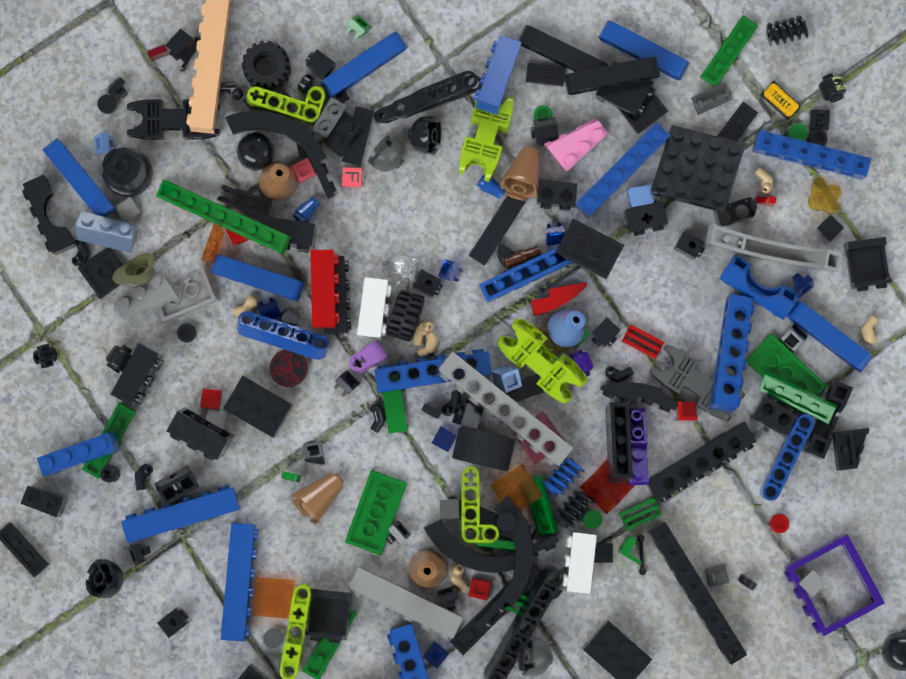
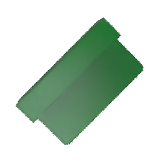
(626, 547)

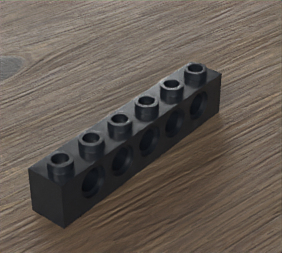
(740, 432)

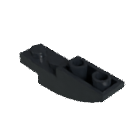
(630, 392)

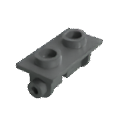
(711, 98)
(329, 117)

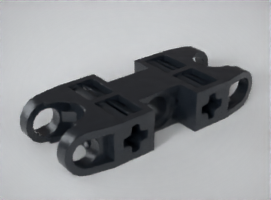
(158, 120)

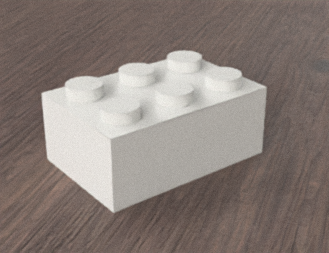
(374, 309)
(579, 562)

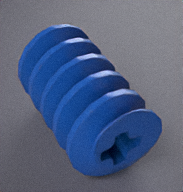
(563, 477)

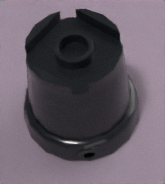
(127, 171)

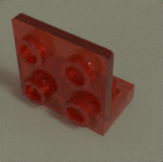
(602, 492)

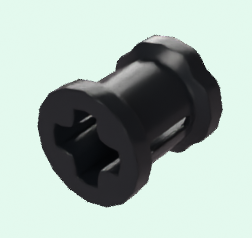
(116, 472)

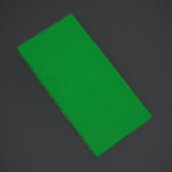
(778, 360)
(375, 512)

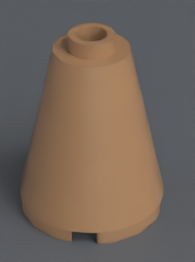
(523, 175)
(277, 181)
(318, 496)
(429, 559)

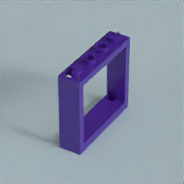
(861, 571)

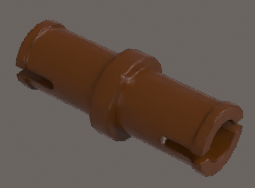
(521, 257)

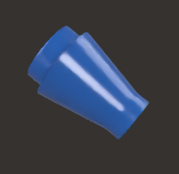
(492, 187)
(306, 210)

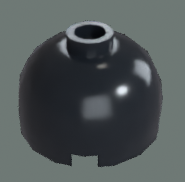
(425, 134)
(255, 151)
(104, 579)
(895, 651)

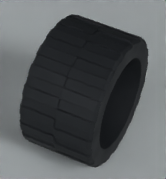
(483, 448)

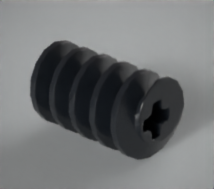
(786, 29)
(573, 509)

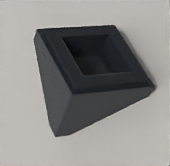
(314, 453)

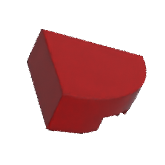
(768, 201)

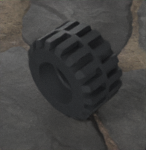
(266, 50)
(405, 315)

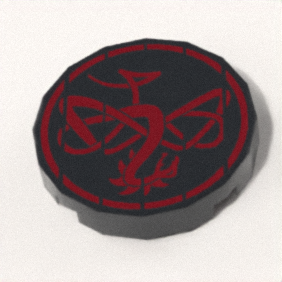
(288, 368)

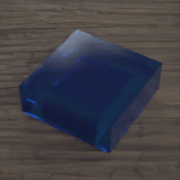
(444, 439)

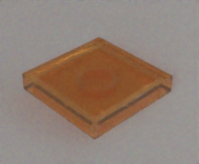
(212, 245)
(518, 486)
(273, 597)

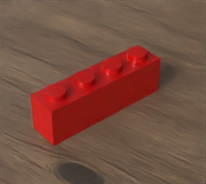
(323, 288)

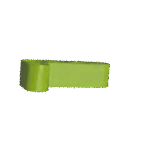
(284, 101)
(475, 506)

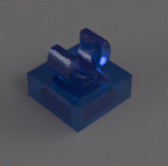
(554, 234)
(449, 271)
(802, 285)
(269, 309)
(435, 654)

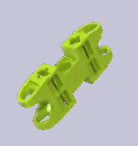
(482, 149)
(542, 360)
(291, 641)

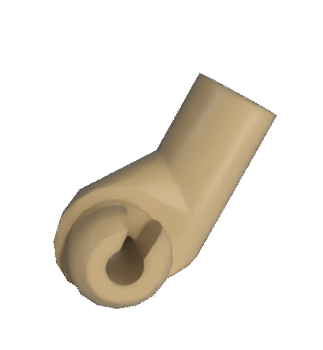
(766, 180)
(249, 305)
(421, 330)
(867, 330)
(431, 345)
(457, 578)

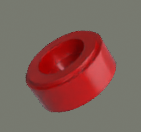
(779, 523)

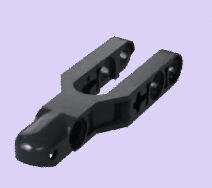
(424, 100)

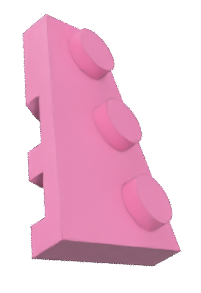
(575, 145)

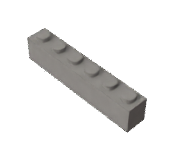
(405, 602)

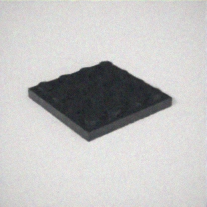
(698, 168)

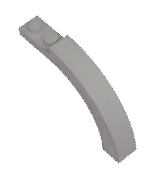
(774, 251)

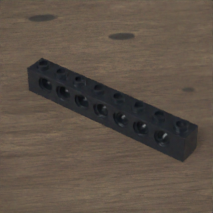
(697, 593)

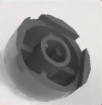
(388, 154)
(535, 657)

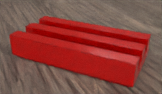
(657, 348)

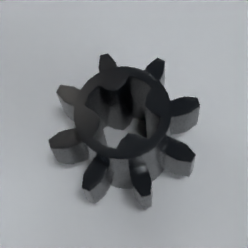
(45, 356)

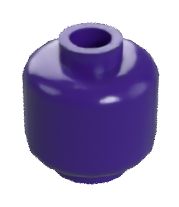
(583, 360)

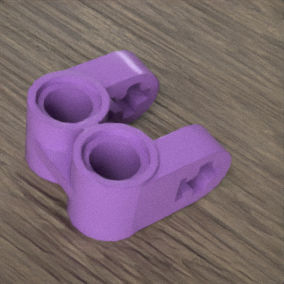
(372, 354)

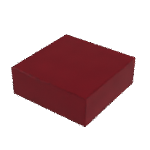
(158, 52)

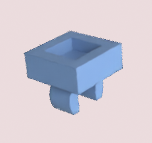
(102, 143)

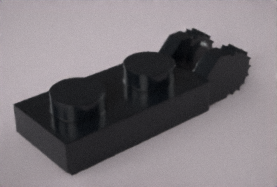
(246, 202)

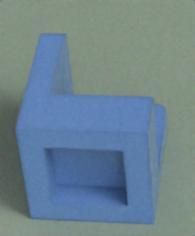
(639, 196)
(506, 378)

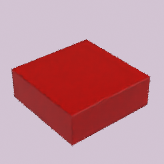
(211, 399)
(479, 588)

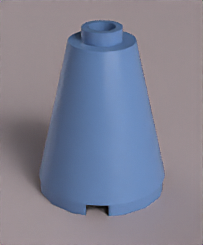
(566, 327)

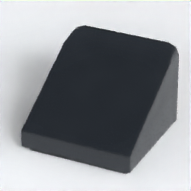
(793, 338)

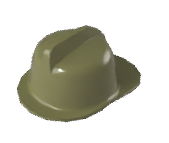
(136, 271)

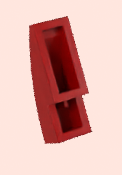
(556, 299)

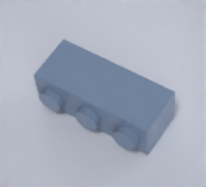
(105, 232)

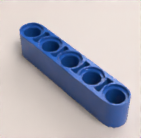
(640, 48)
(364, 64)
(78, 178)
(257, 277)
(252, 326)
(829, 336)
(794, 451)

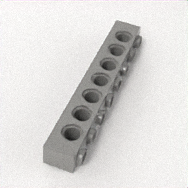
(561, 448)

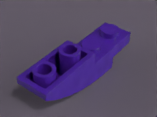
(639, 443)

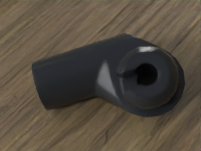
(233, 89)
(82, 254)
(618, 375)
(448, 408)
(379, 415)
(141, 474)

